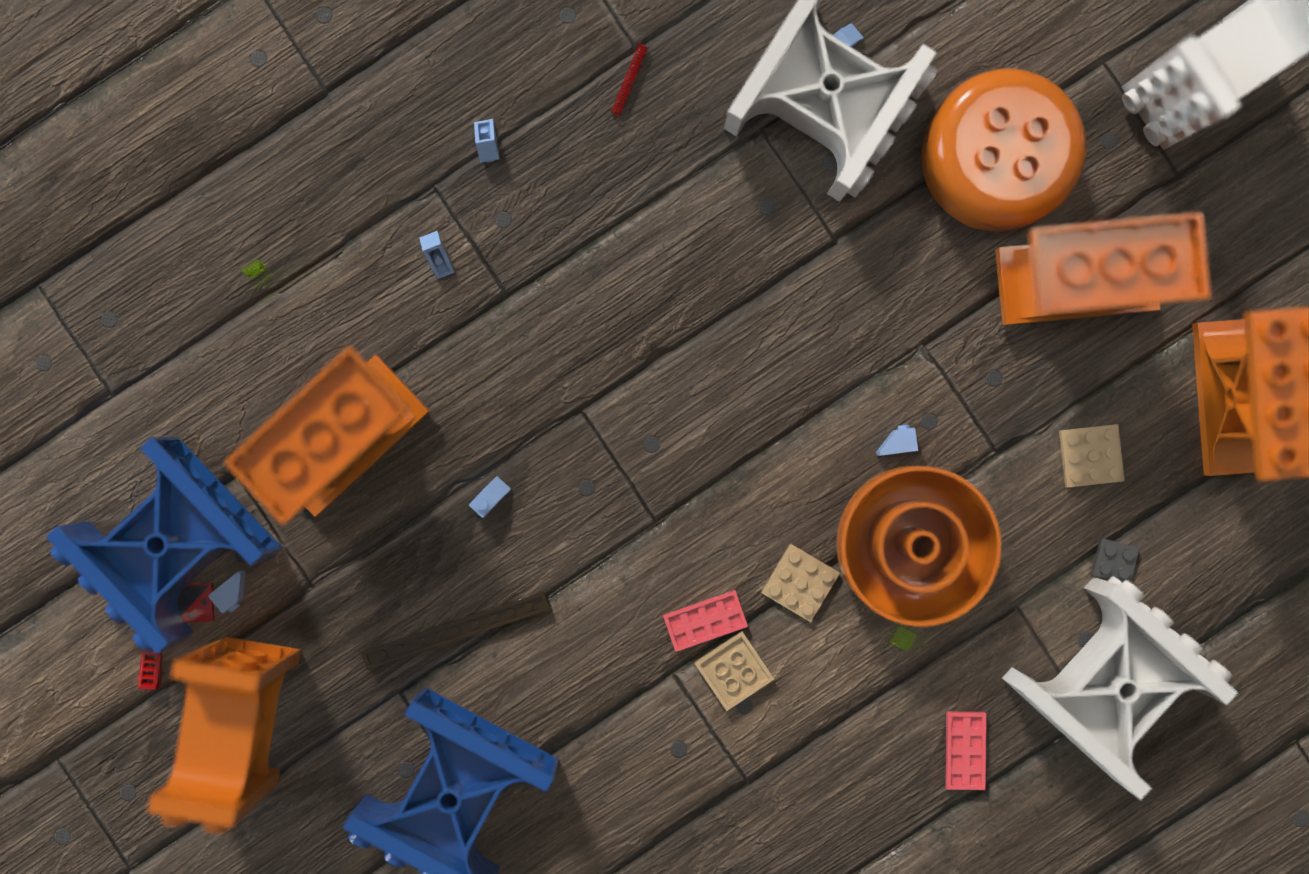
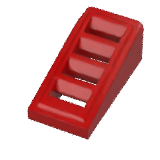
(142, 684)

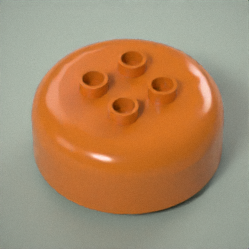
(1003, 150)
(918, 545)

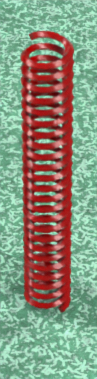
(643, 50)

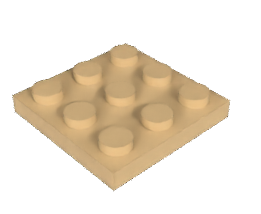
(1091, 455)
(800, 582)
(734, 670)

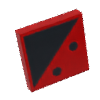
(195, 604)

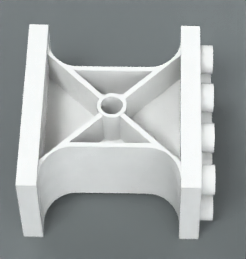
(1208, 75)
(832, 95)
(1122, 681)

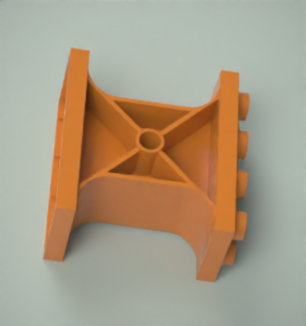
(1103, 269)
(1254, 394)
(327, 436)
(224, 733)

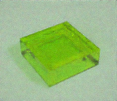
(253, 268)
(903, 638)

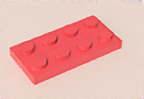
(705, 620)
(965, 750)

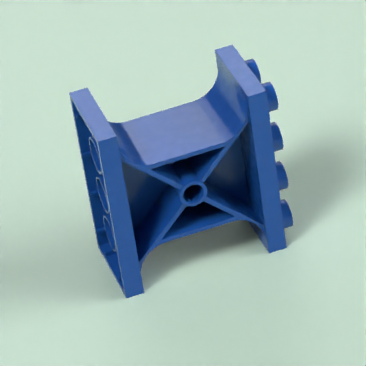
(162, 545)
(452, 792)

